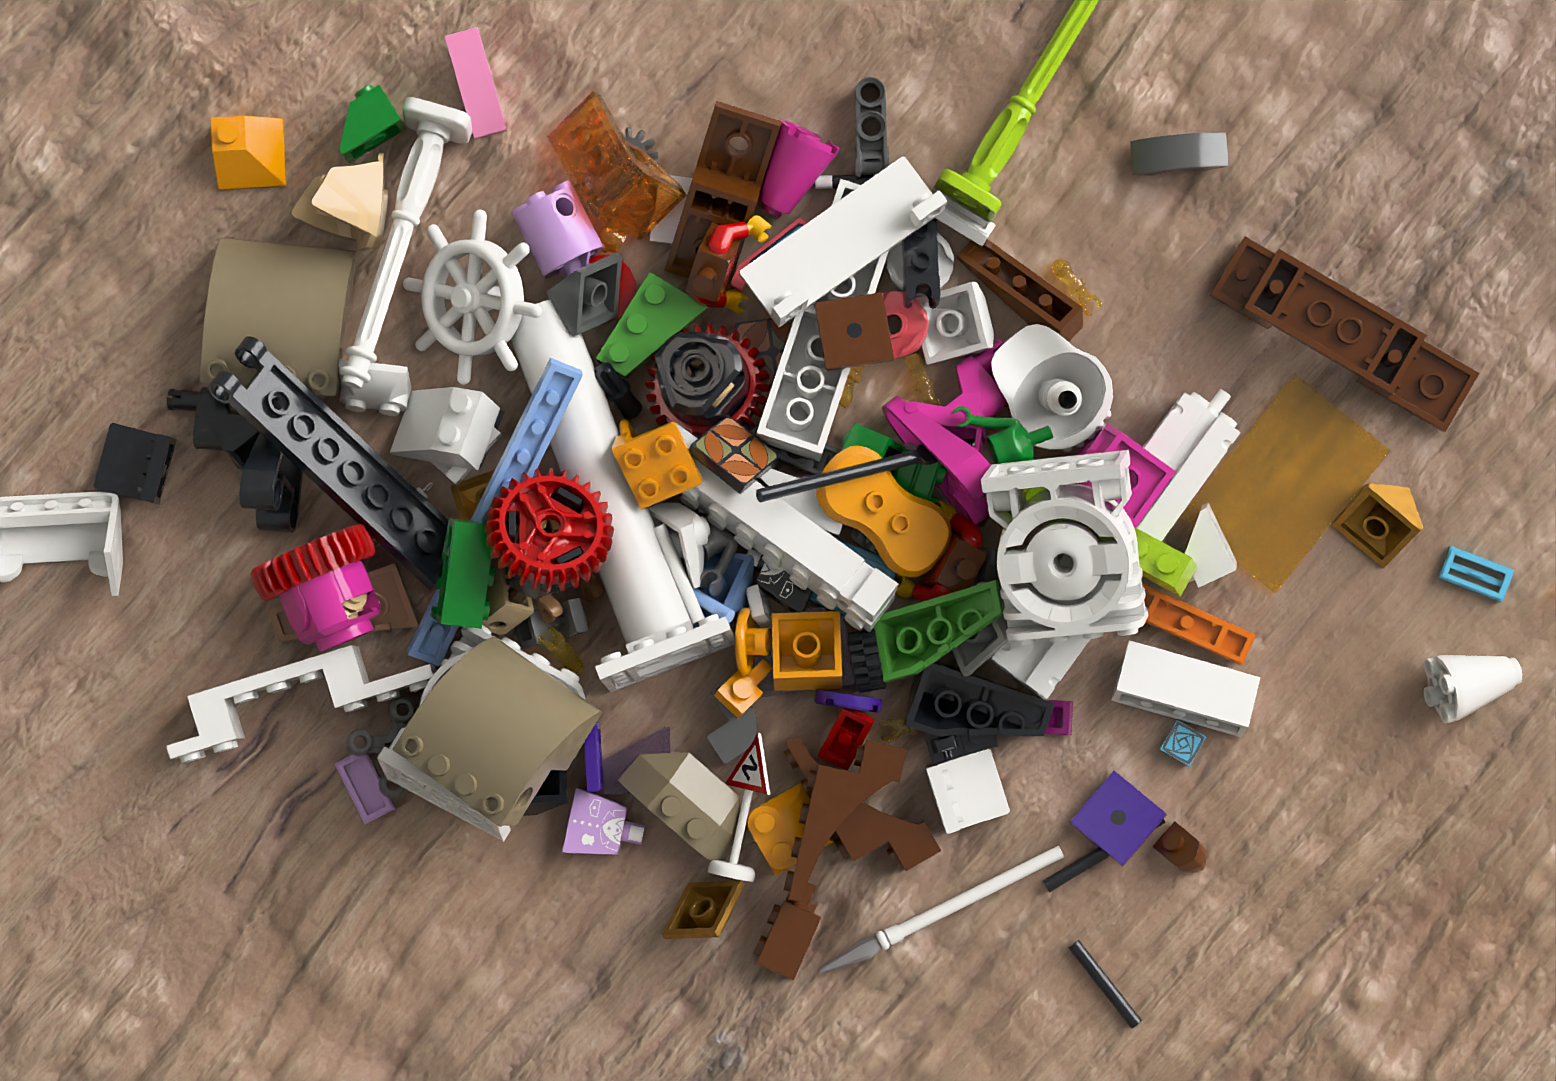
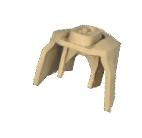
(348, 203)

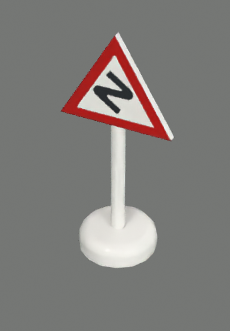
(752, 776)

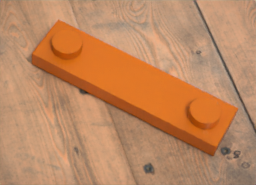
(1197, 626)

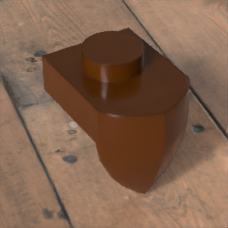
(1182, 849)

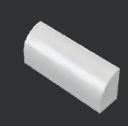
(1186, 689)

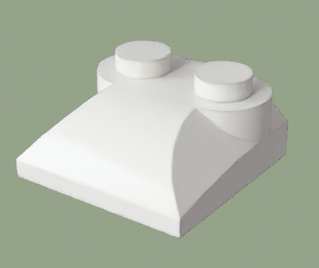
(957, 324)
(386, 391)
(688, 535)

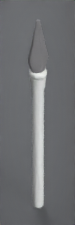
(869, 946)

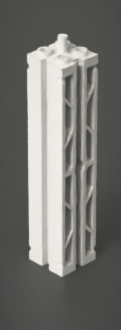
(1192, 444)

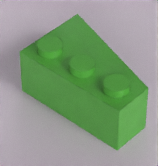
(647, 323)

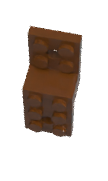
(724, 181)

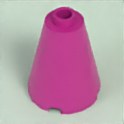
(793, 167)

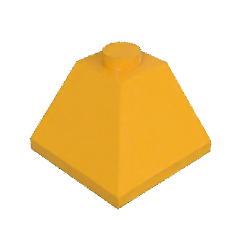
(248, 152)

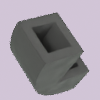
(1179, 153)

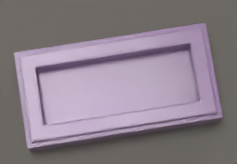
(362, 784)

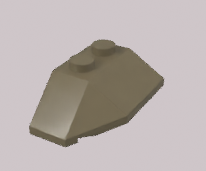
(686, 800)

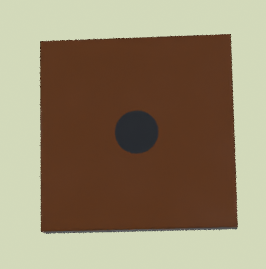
(854, 331)

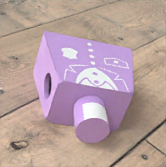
(599, 825)

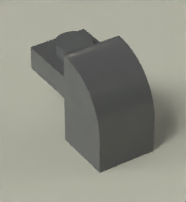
(569, 624)
(735, 735)

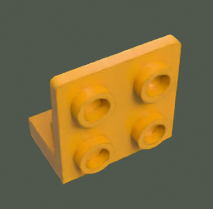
(656, 464)

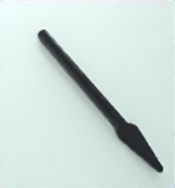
(920, 455)

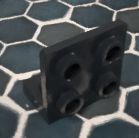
(135, 463)

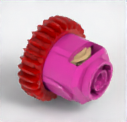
(324, 587)

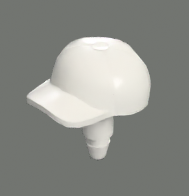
(1053, 386)

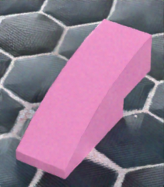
(475, 82)

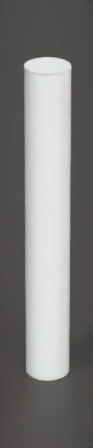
(678, 573)

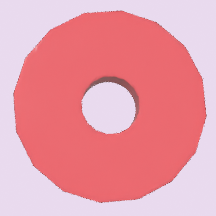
(914, 324)

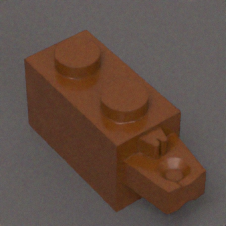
(789, 936)

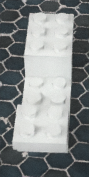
(347, 682)

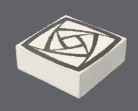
(759, 606)

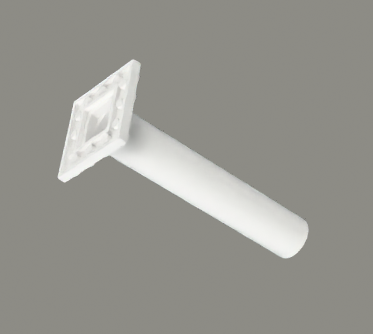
(636, 570)

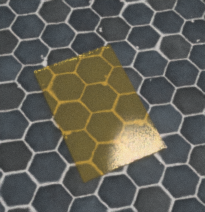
(1288, 481)

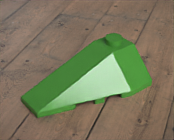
(926, 631)

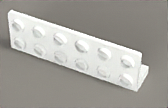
(842, 241)

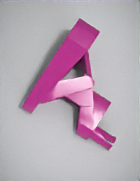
(936, 431)

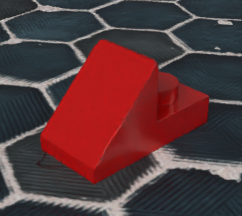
(845, 736)

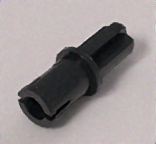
(618, 390)

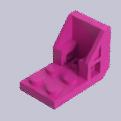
(1146, 472)

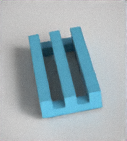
(1449, 564)

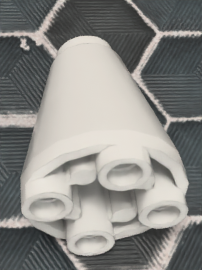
(1467, 683)

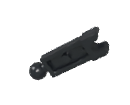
(921, 265)

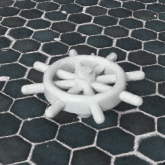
(472, 297)

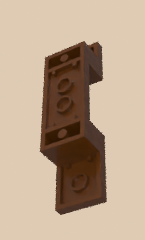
(1347, 330)

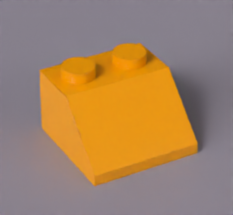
(806, 651)

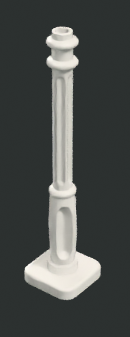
(435, 127)

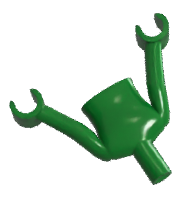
(1012, 443)

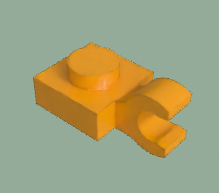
(742, 691)

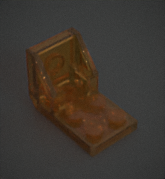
(610, 174)

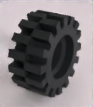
(866, 661)

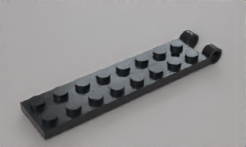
(336, 460)

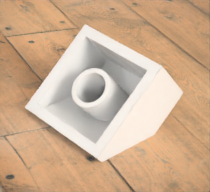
(1209, 549)

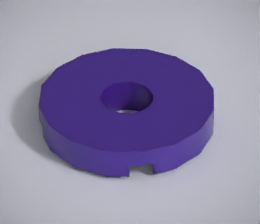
(848, 701)

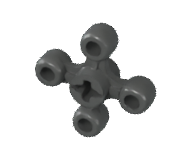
(375, 744)

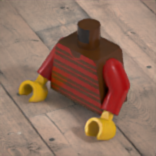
(716, 261)
(956, 567)

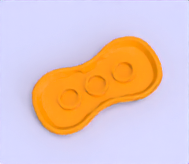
(903, 527)

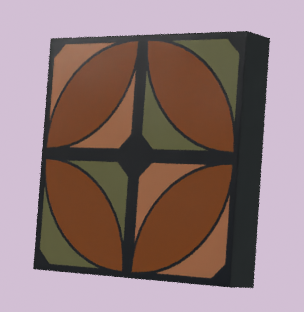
(769, 341)
(734, 454)

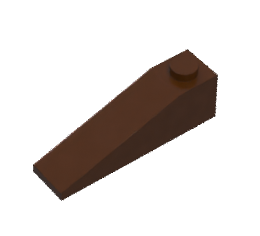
(1022, 289)

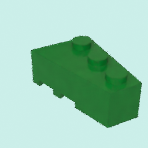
(464, 576)

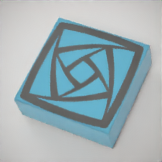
(1182, 743)

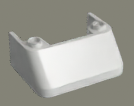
(62, 530)

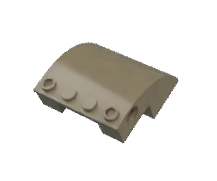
(288, 300)
(496, 730)

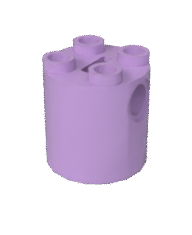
(557, 231)

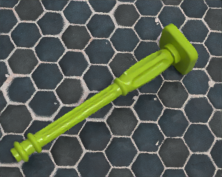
(1007, 130)

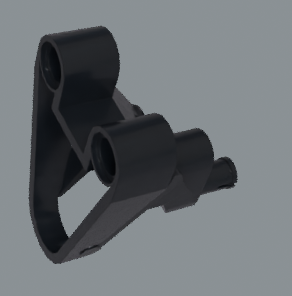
(268, 476)

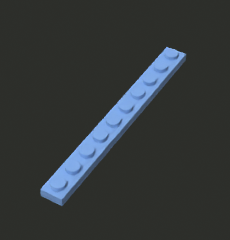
(521, 455)

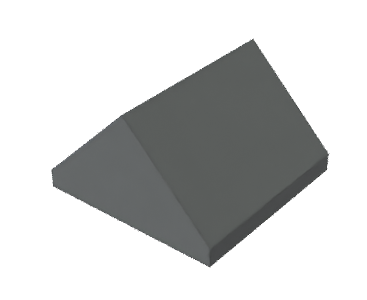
(589, 294)

